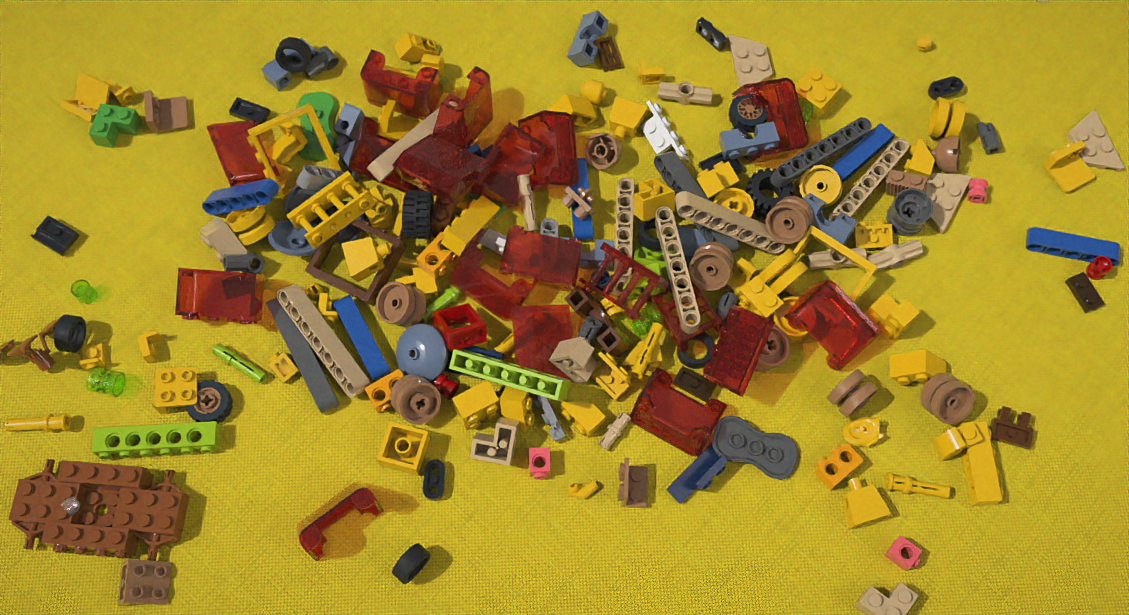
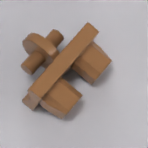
(584, 209)

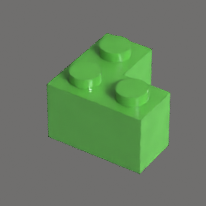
(111, 121)

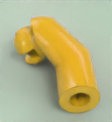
(580, 491)

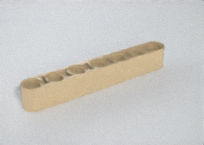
(382, 166)
(871, 179)
(726, 221)
(624, 229)
(677, 277)
(323, 340)

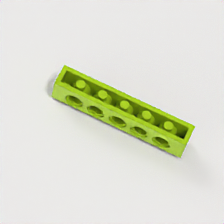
(510, 374)
(106, 437)

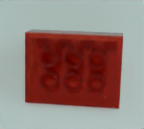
(440, 168)
(538, 333)
(738, 349)

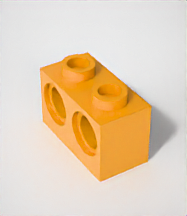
(434, 252)
(383, 387)
(840, 468)

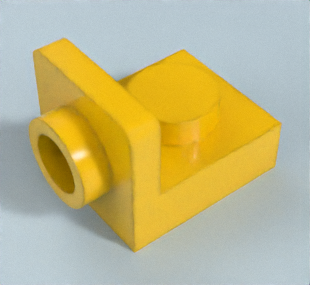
(650, 75)
(122, 95)
(326, 309)
(147, 344)
(93, 356)
(282, 366)

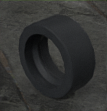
(297, 45)
(647, 241)
(69, 333)
(697, 363)
(411, 563)

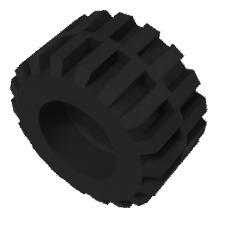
(761, 181)
(417, 214)

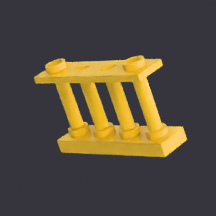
(323, 200)

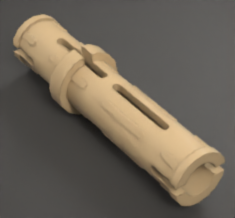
(527, 202)

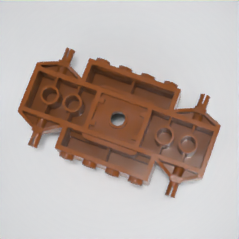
(133, 507)

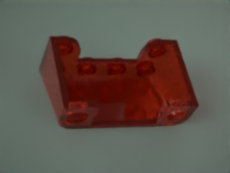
(467, 121)

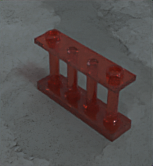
(639, 272)
(672, 323)

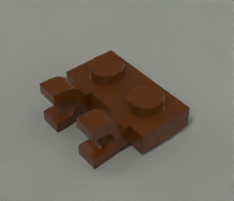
(1011, 433)

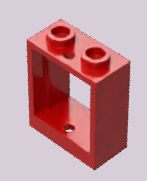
(455, 338)

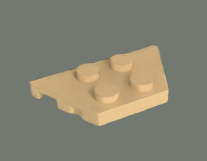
(749, 60)
(1099, 148)
(945, 195)

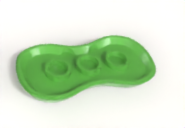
(325, 107)

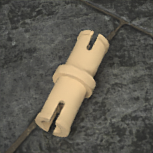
(614, 431)

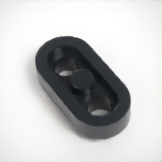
(944, 88)
(434, 480)

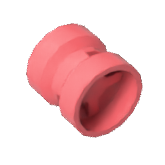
(977, 190)

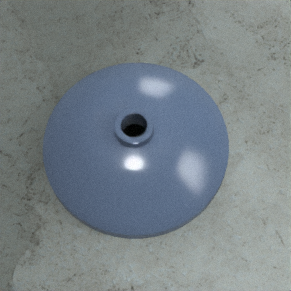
(288, 240)
(429, 348)

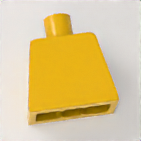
(626, 118)
(364, 257)
(863, 504)

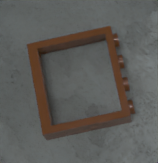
(382, 276)

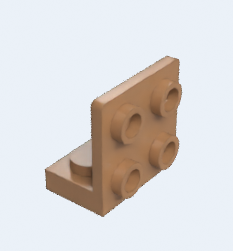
(165, 113)
(634, 485)
(144, 582)

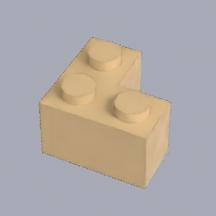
(221, 238)
(575, 359)
(499, 447)
(896, 603)

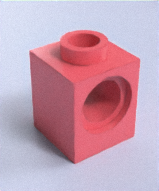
(539, 454)
(895, 556)

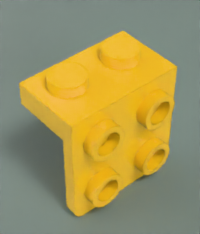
(88, 96)
(392, 126)
(288, 144)
(1068, 167)
(759, 298)
(612, 379)
(174, 388)

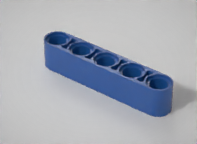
(862, 152)
(240, 197)
(582, 228)
(1071, 245)
(361, 338)

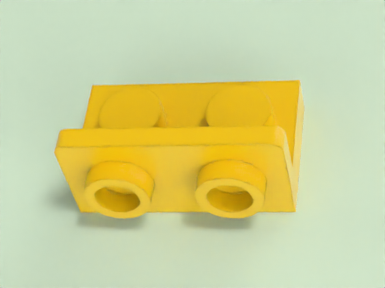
(873, 235)

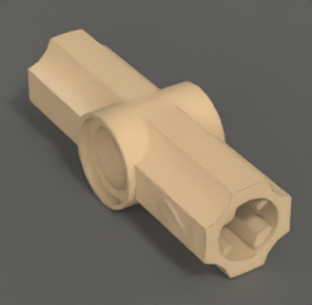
(676, 92)
(896, 255)
(824, 259)

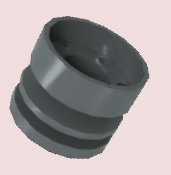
(909, 212)

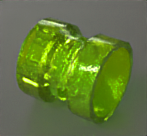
(83, 291)

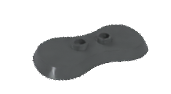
(299, 195)
(740, 442)

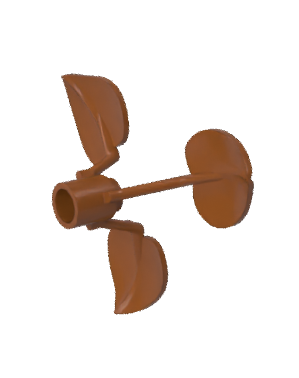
(39, 357)

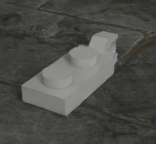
(549, 417)

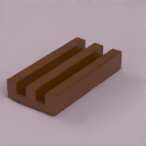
(611, 66)

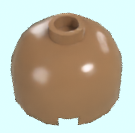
(603, 150)
(947, 154)

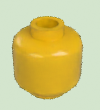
(593, 91)

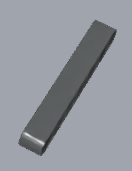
(820, 152)
(680, 180)
(303, 358)

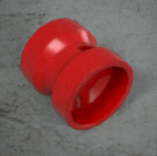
(1099, 268)
(445, 386)

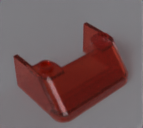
(783, 109)
(484, 287)

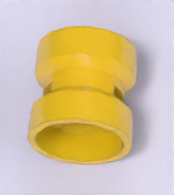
(611, 309)

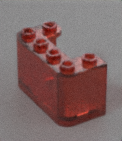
(412, 96)
(219, 295)

